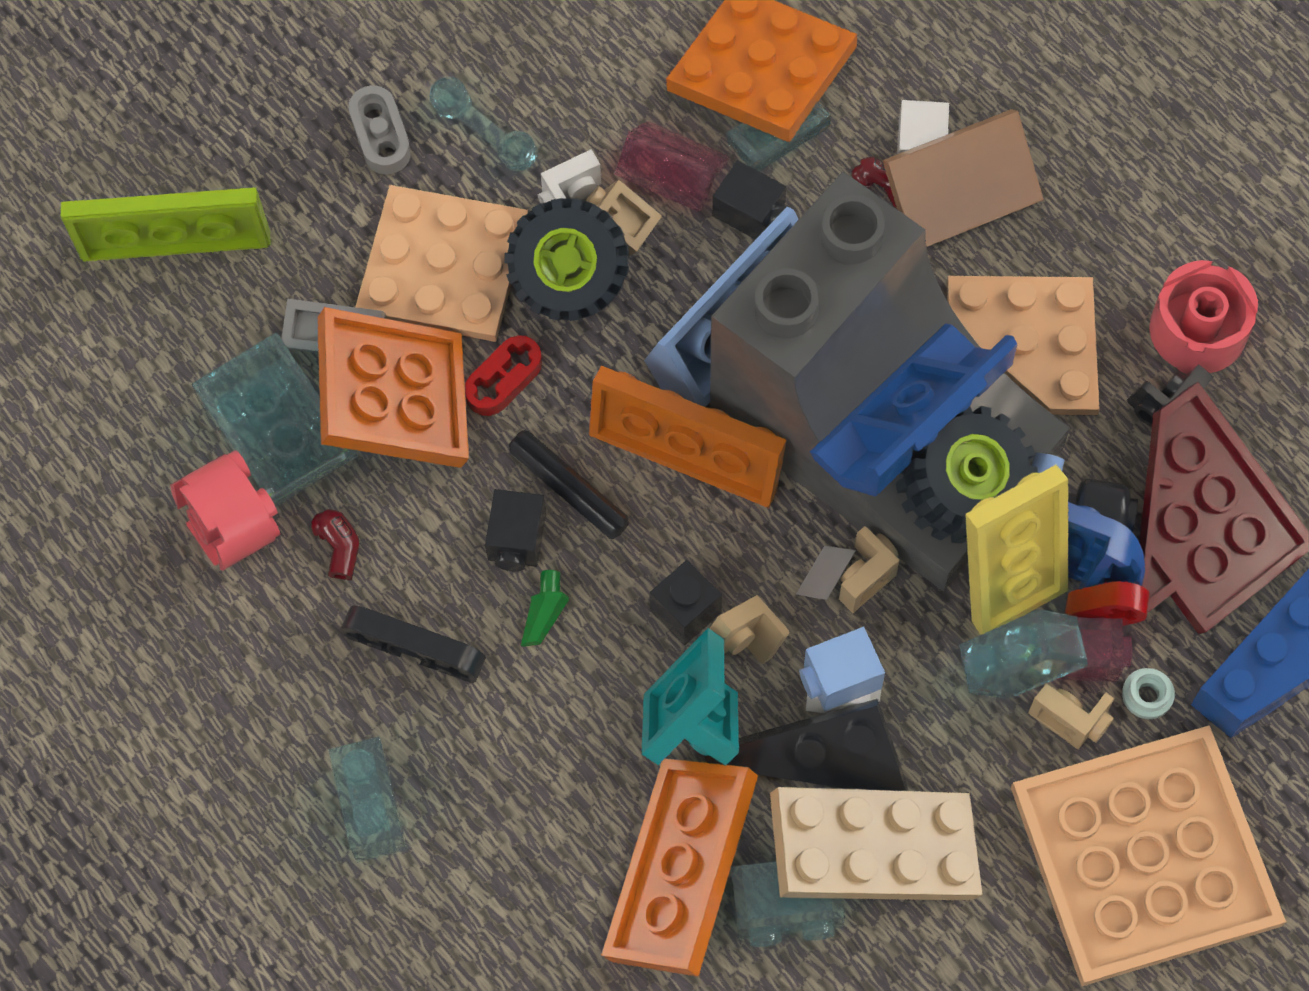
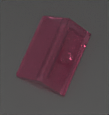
(670, 164)

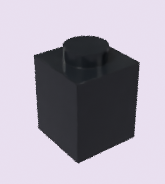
(748, 200)
(515, 529)
(685, 602)

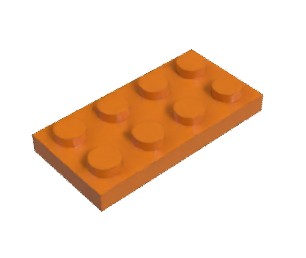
(686, 436)
(680, 866)

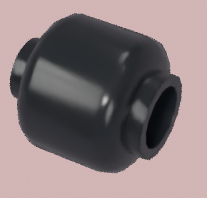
(1108, 499)

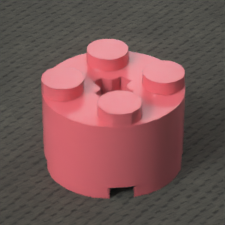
(1203, 316)
(226, 510)

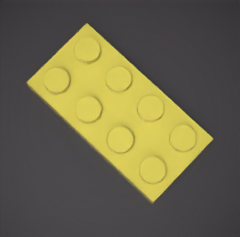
(1018, 549)

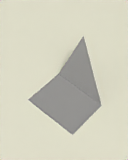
(825, 572)

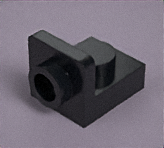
(1149, 399)

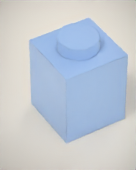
(842, 669)

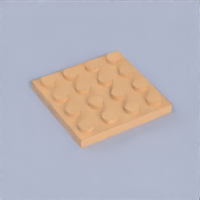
(1146, 855)

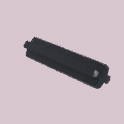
(568, 484)

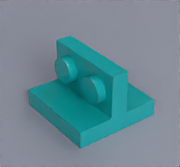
(692, 705)

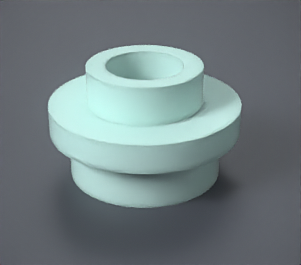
(1150, 678)

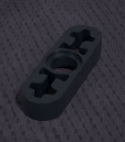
(402, 637)

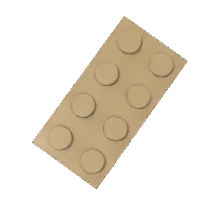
(875, 844)

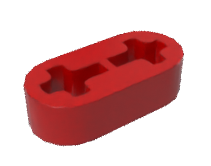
(495, 368)
(1111, 601)

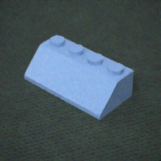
(684, 354)

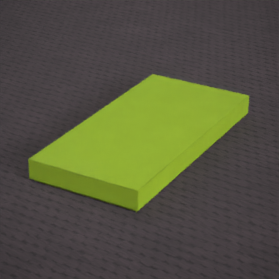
(166, 224)

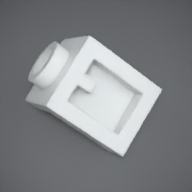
(571, 178)

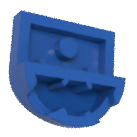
(1102, 549)

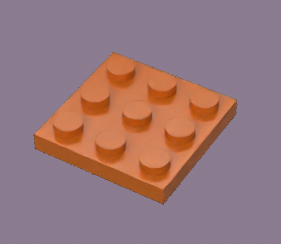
(762, 64)
(392, 388)

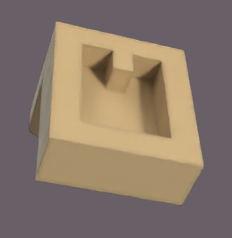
(628, 211)
(865, 579)
(751, 627)
(1065, 717)

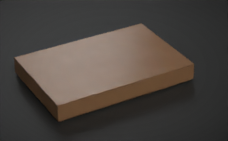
(965, 177)

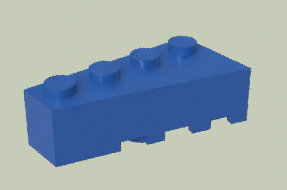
(1263, 669)

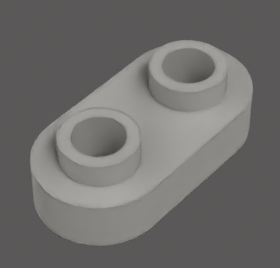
(379, 132)

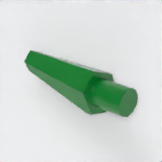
(544, 608)

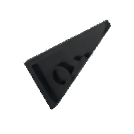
(832, 749)

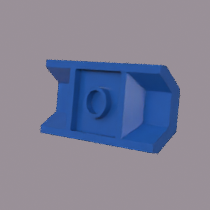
(910, 409)

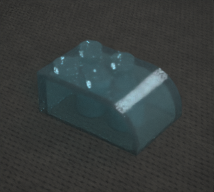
(271, 418)

